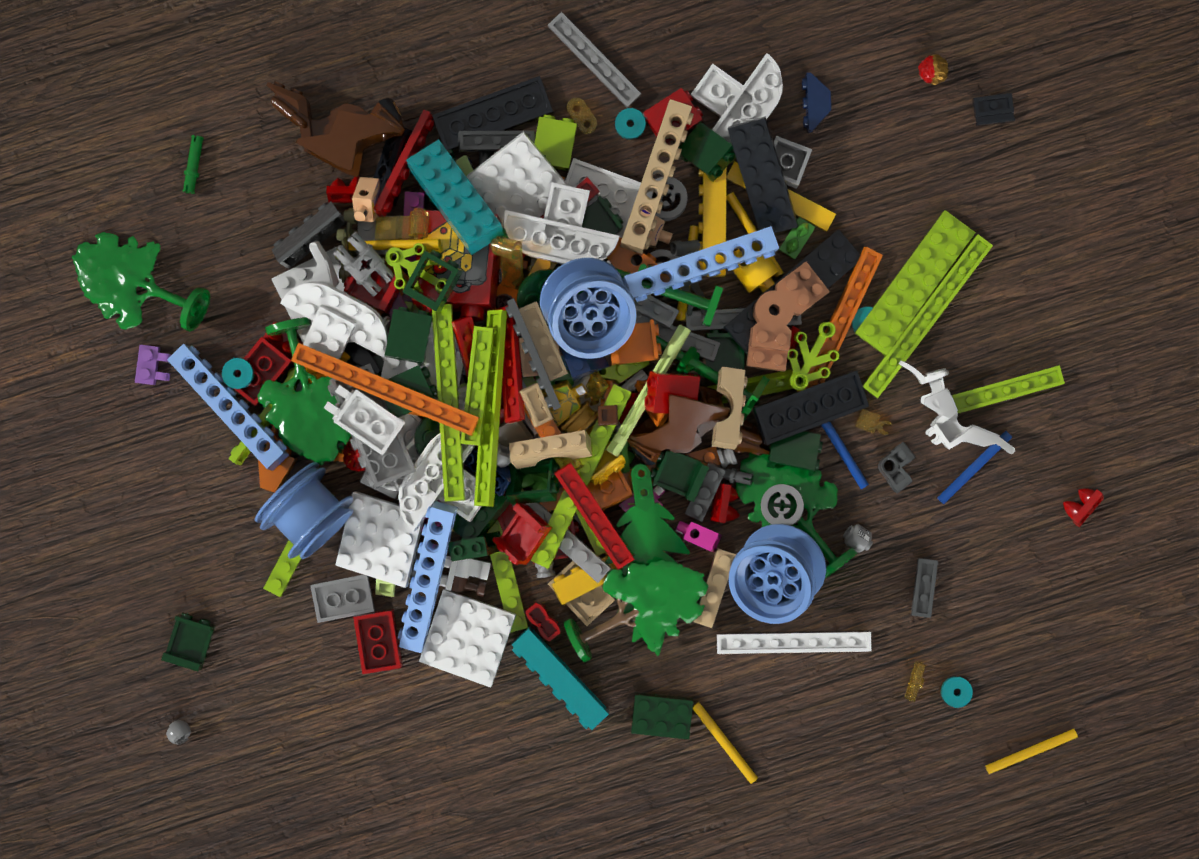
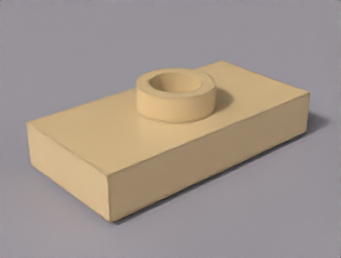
(536, 405)

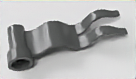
(681, 249)

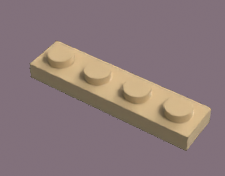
(543, 341)

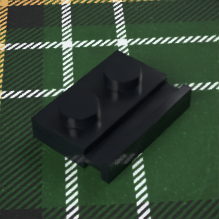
(993, 109)

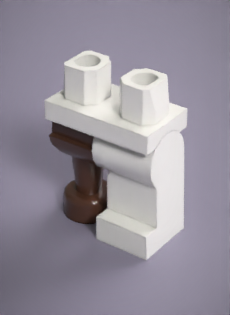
(460, 572)

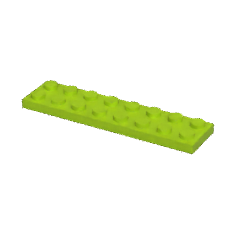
(915, 282)

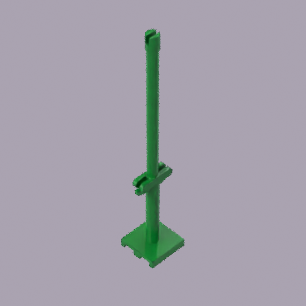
(683, 296)
(691, 362)

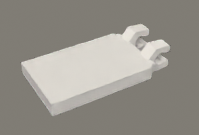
(365, 419)

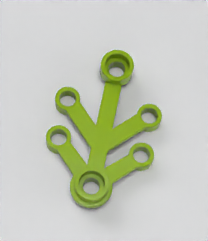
(410, 266)
(810, 358)

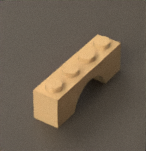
(730, 384)
(569, 445)
(716, 583)

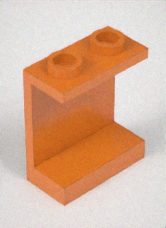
(640, 345)

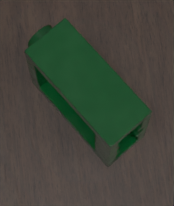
(436, 305)
(514, 489)

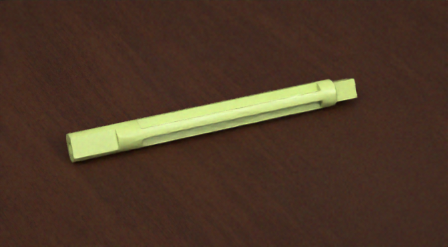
(638, 407)

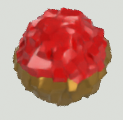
(933, 69)

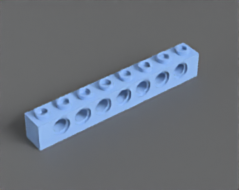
(763, 237)
(181, 361)
(446, 515)

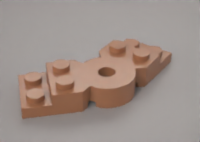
(771, 335)

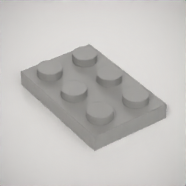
(342, 598)

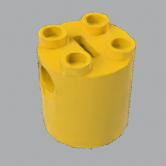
(756, 274)

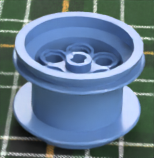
(595, 322)
(305, 511)
(765, 588)

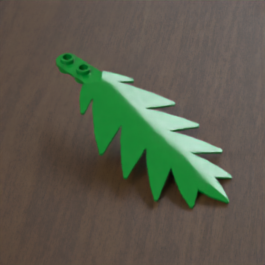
(647, 533)

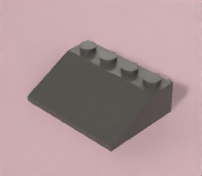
(315, 227)

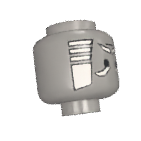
(858, 538)

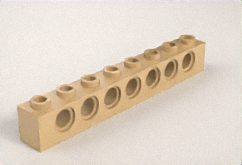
(675, 112)

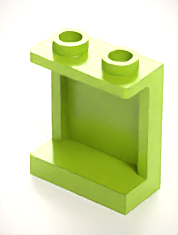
(556, 140)

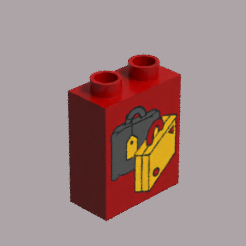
(478, 283)

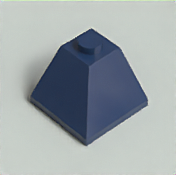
(583, 367)

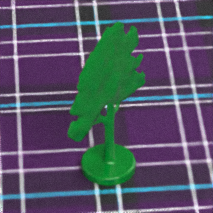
(113, 273)
(301, 414)
(809, 489)

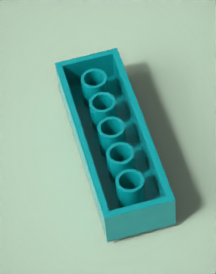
(455, 197)
(561, 678)

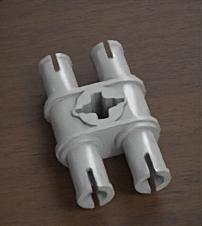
(374, 263)

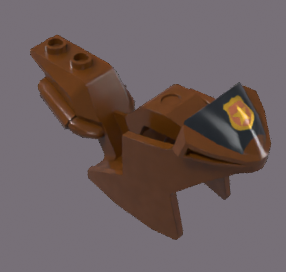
(344, 133)
(686, 424)

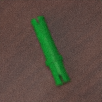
(191, 172)

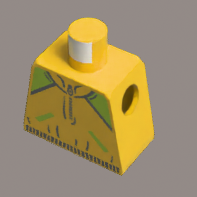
(568, 399)

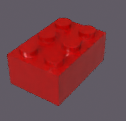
(268, 364)
(378, 641)

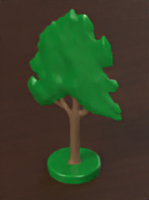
(659, 598)

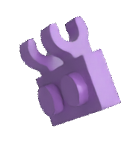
(148, 365)

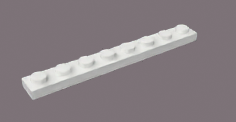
(793, 642)

